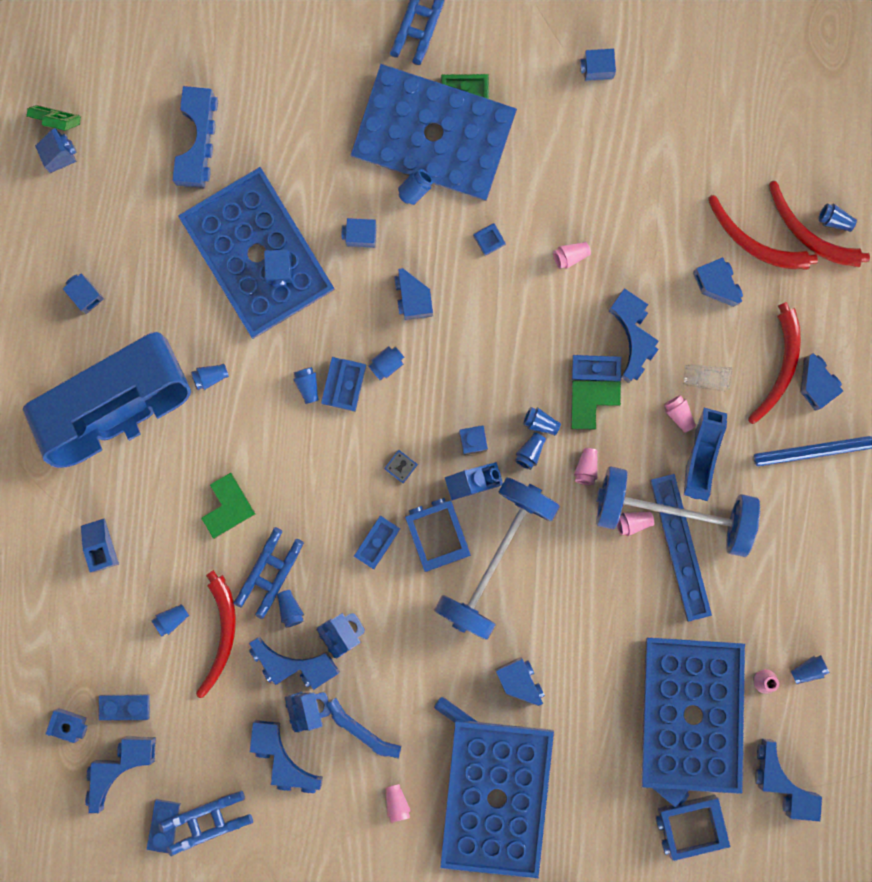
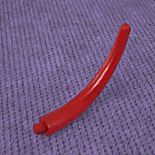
(824, 249)
(772, 256)
(792, 345)
(226, 608)

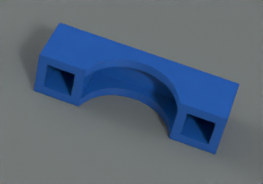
(191, 167)

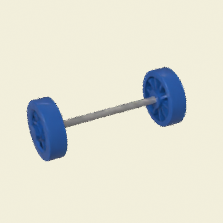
(528, 500)
(741, 526)

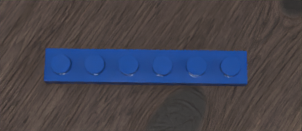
(681, 550)

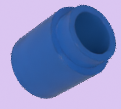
(415, 187)
(386, 362)

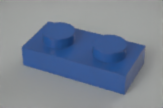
(596, 368)
(377, 542)
(124, 707)
(162, 811)

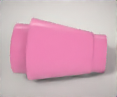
(570, 254)
(680, 413)
(586, 470)
(634, 522)
(761, 679)
(396, 804)

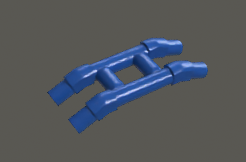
(424, 36)
(254, 577)
(376, 744)
(220, 826)

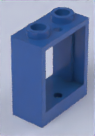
(417, 513)
(717, 821)

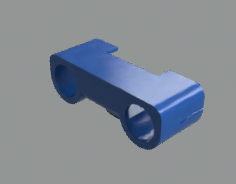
(107, 401)

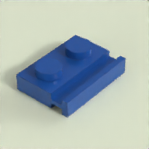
(343, 384)

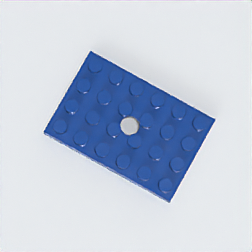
(471, 125)
(229, 225)
(683, 754)
(503, 837)

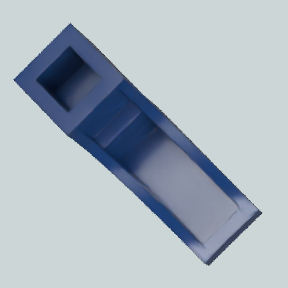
(629, 310)
(704, 454)
(278, 667)
(102, 773)
(285, 773)
(771, 778)

